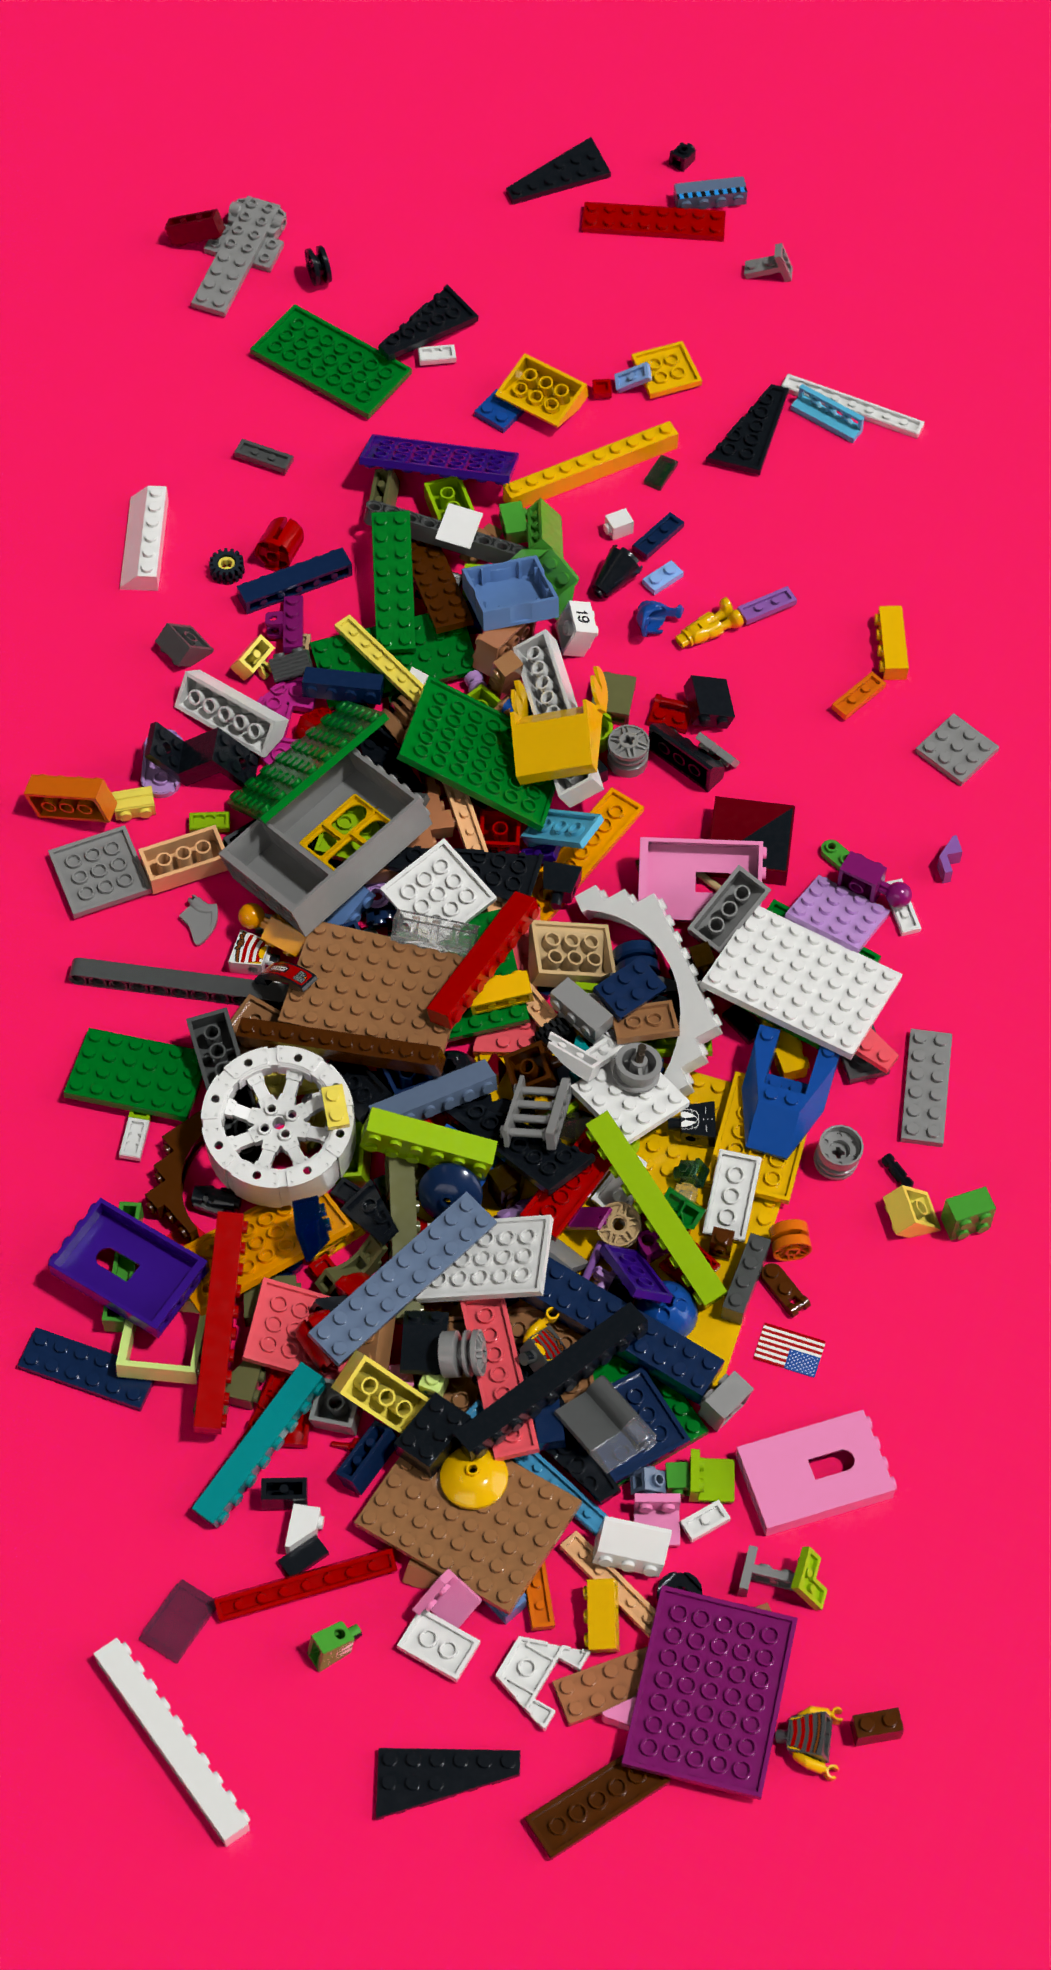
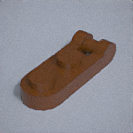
(784, 1289)

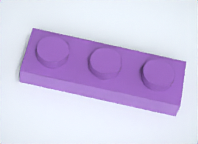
(767, 605)

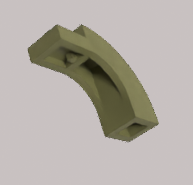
(365, 1260)

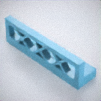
(827, 416)

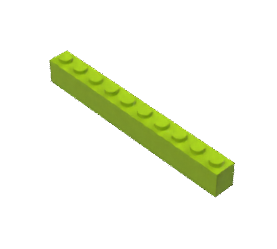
(656, 1209)

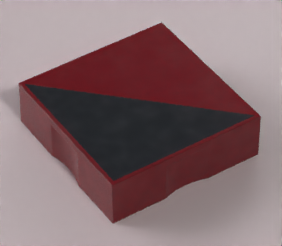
(756, 822)

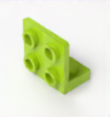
(711, 1479)

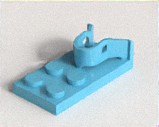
(564, 829)

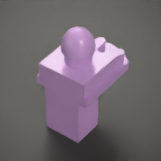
(603, 1277)

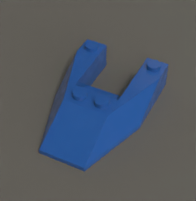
(780, 1109)

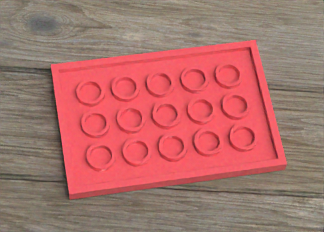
(273, 1328)

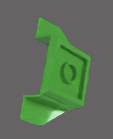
(556, 571)

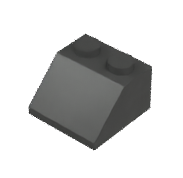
(183, 644)

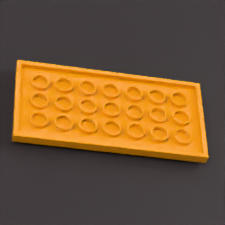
(269, 1245)

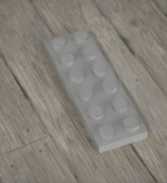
(926, 1088)

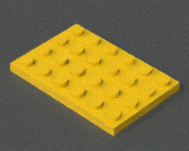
(775, 1174)

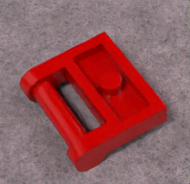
(672, 718)

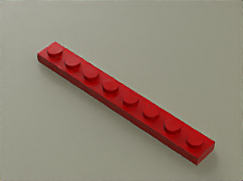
(305, 1584)

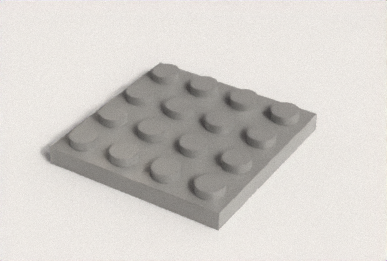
(99, 871)

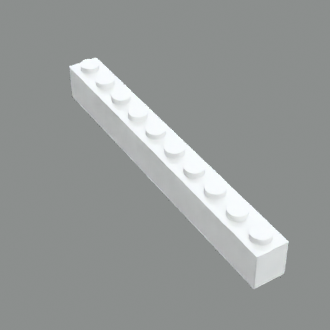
(172, 1742)

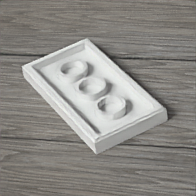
(732, 1193)

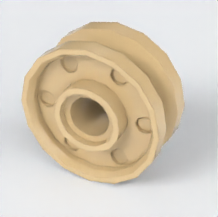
(629, 1234)

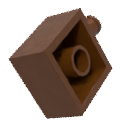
(535, 1064)

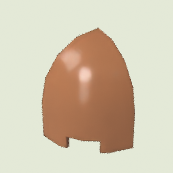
(419, 1575)

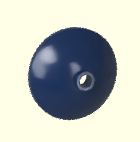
(449, 1182)

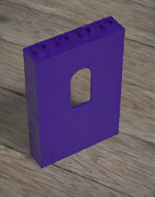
(157, 1287)

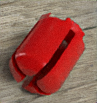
(279, 543)
(318, 1357)

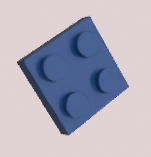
(498, 413)

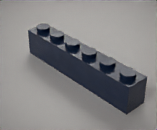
(294, 580)

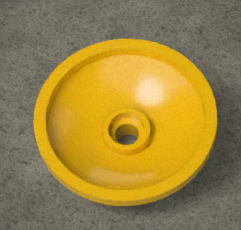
(475, 1489)

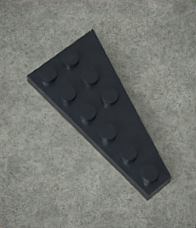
(432, 321)

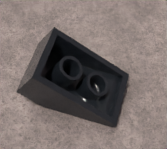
(420, 1341)

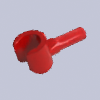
(350, 1447)

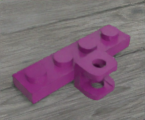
(287, 623)

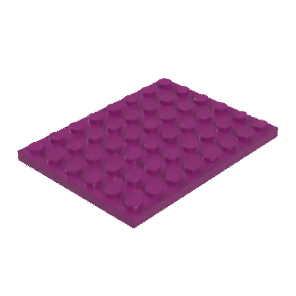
(710, 1692)

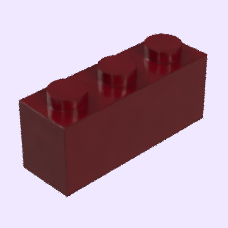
(194, 227)

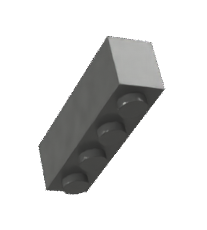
(745, 1278)

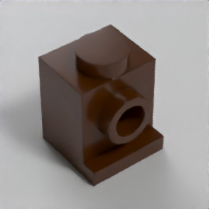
(721, 1243)

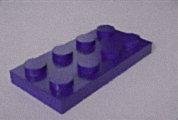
(636, 1274)

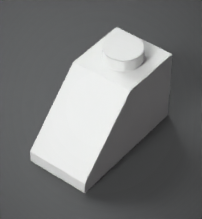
(303, 1525)

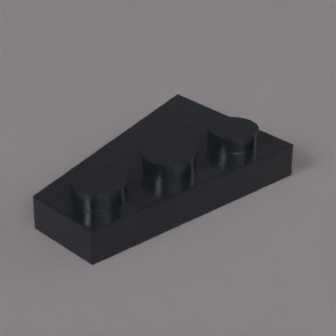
(371, 1213)

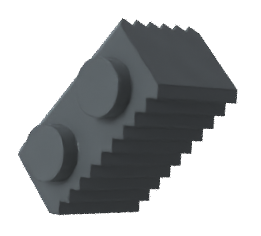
(291, 665)

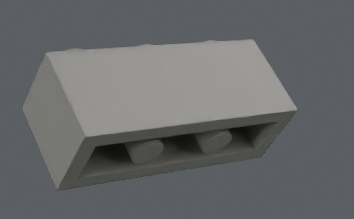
(581, 1009)

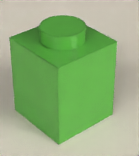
(677, 1478)

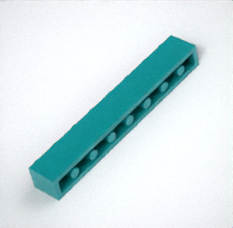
(259, 1445)

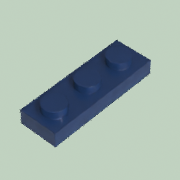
(658, 535)

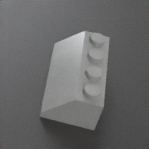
(728, 909)

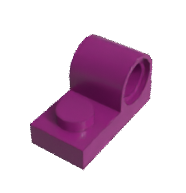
(653, 1251)

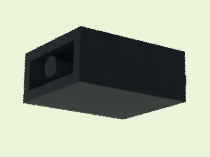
(709, 701)

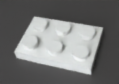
(438, 1645)

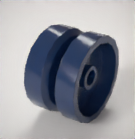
(630, 950)

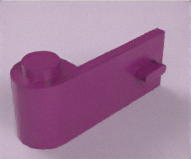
(590, 1218)

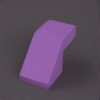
(950, 855)

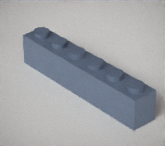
(443, 1092)

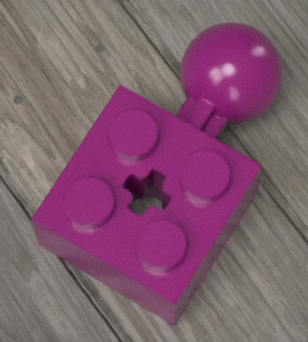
(868, 879)

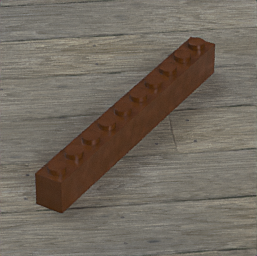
(344, 1046)

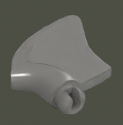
(200, 919)

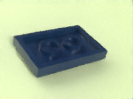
(629, 988)

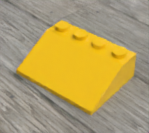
(543, 391)

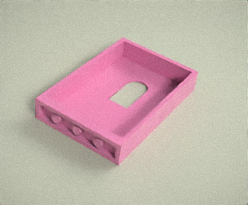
(671, 866)
(784, 1483)

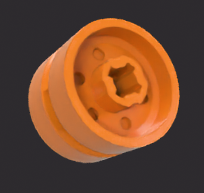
(790, 1240)

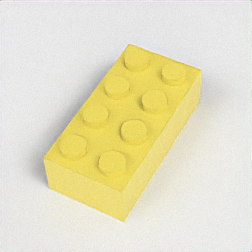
(379, 1392)

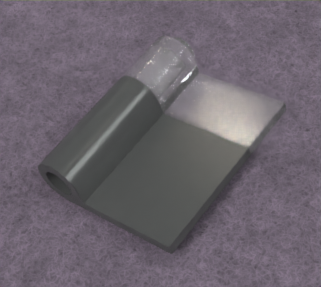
(606, 1425)

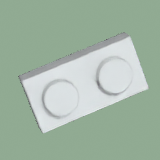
(705, 1521)

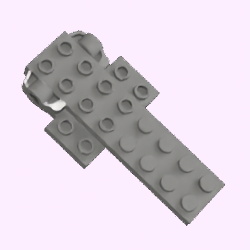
(245, 243)

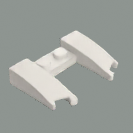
(585, 1063)

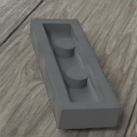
(263, 456)

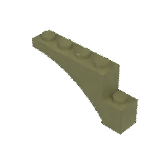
(244, 1386)

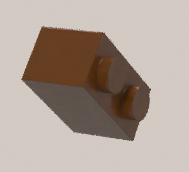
(876, 1727)

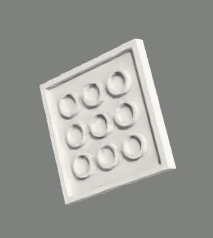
(440, 886)
(632, 1112)

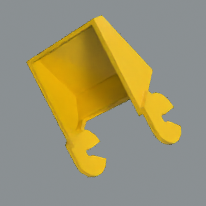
(557, 741)

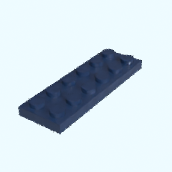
(82, 1369)

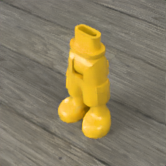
(710, 625)

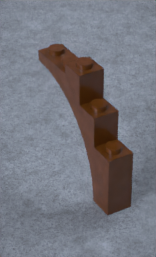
(170, 1173)

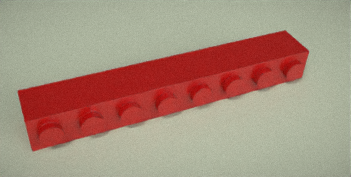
(483, 960)

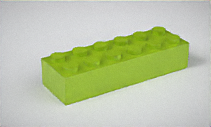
(426, 1142)

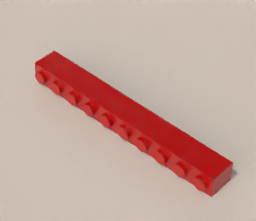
(219, 1323)

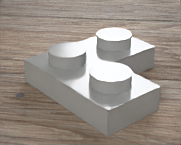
(712, 748)

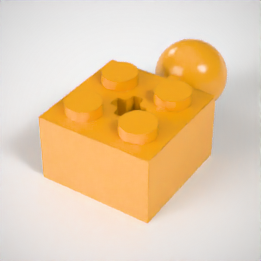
(276, 930)

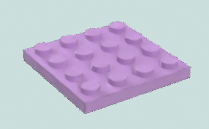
(837, 914)

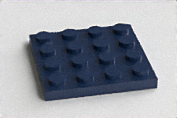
(649, 1403)

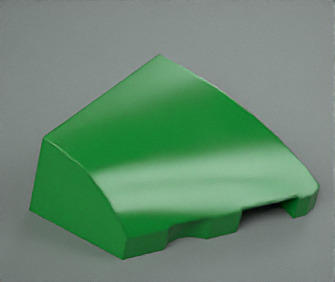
(686, 1210)

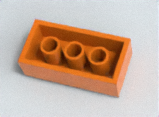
(70, 798)

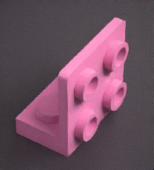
(659, 1511)
(449, 1599)

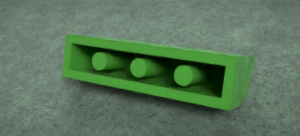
(544, 527)

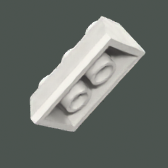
(631, 1546)

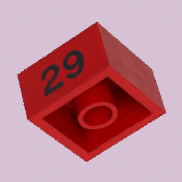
(500, 832)

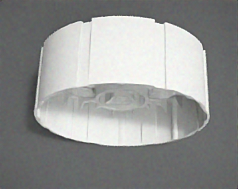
(276, 1186)

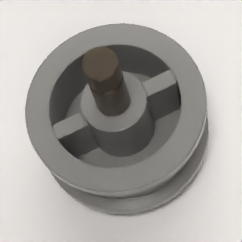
(637, 1067)

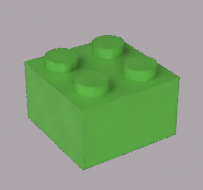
(968, 1213)

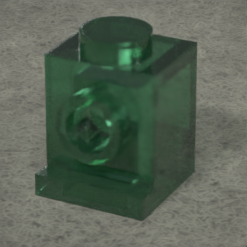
(687, 1172)

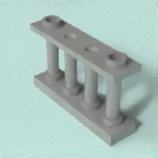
(554, 1120)

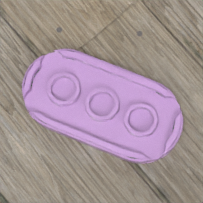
(151, 775)

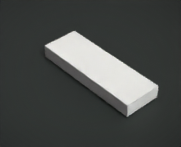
(905, 917)

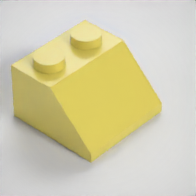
(911, 1212)

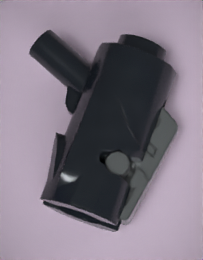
(214, 1200)

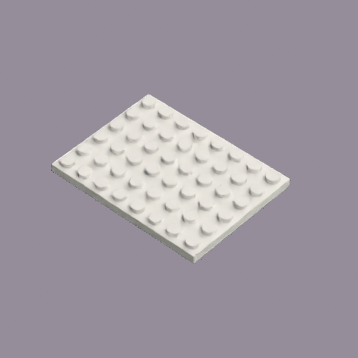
(802, 981)

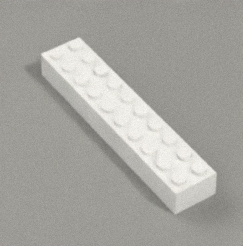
(551, 691)

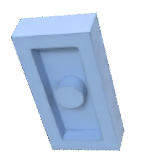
(633, 377)
(662, 577)

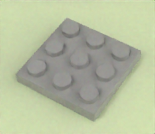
(957, 749)

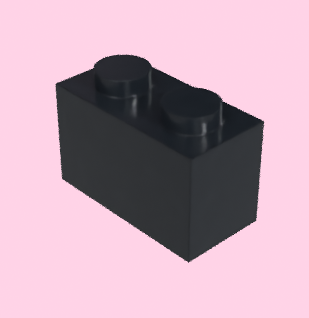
(283, 1492)

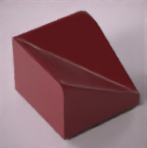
(497, 1066)

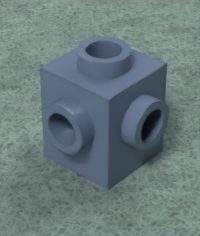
(648, 1481)

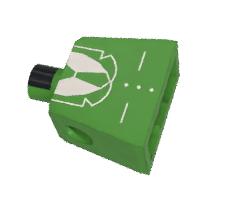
(332, 1644)

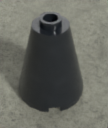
(615, 572)

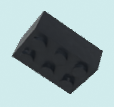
(430, 1435)

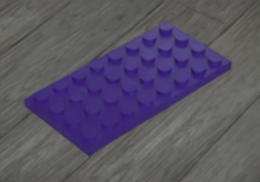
(439, 459)

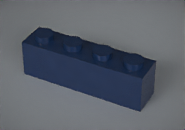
(343, 685)

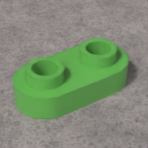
(834, 856)

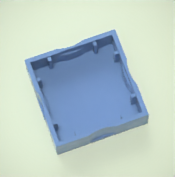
(510, 593)

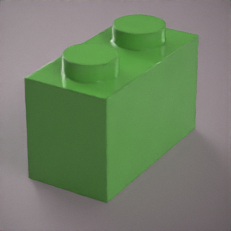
(514, 522)

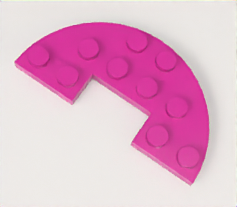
(284, 699)

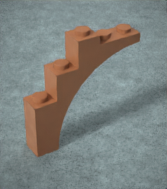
(442, 827)

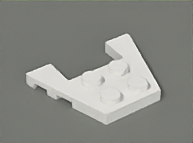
(528, 1669)

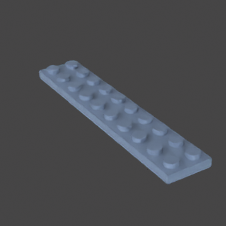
(402, 1279)

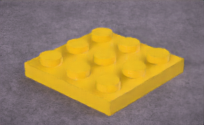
(670, 369)

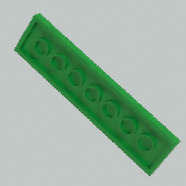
(393, 581)

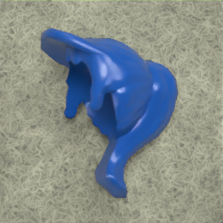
(653, 614)

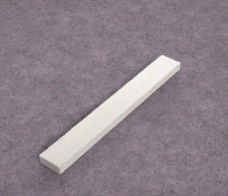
(872, 412)

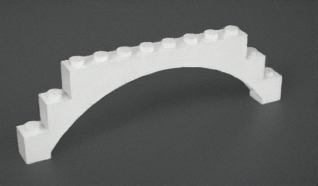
(696, 1015)

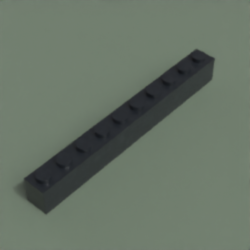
(551, 1381)

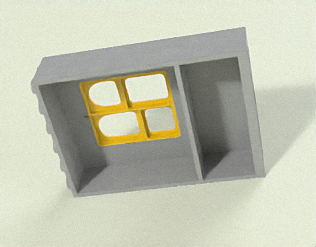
(295, 881)

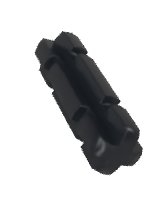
(897, 1170)

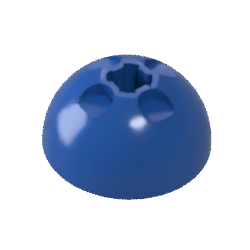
(679, 1315)

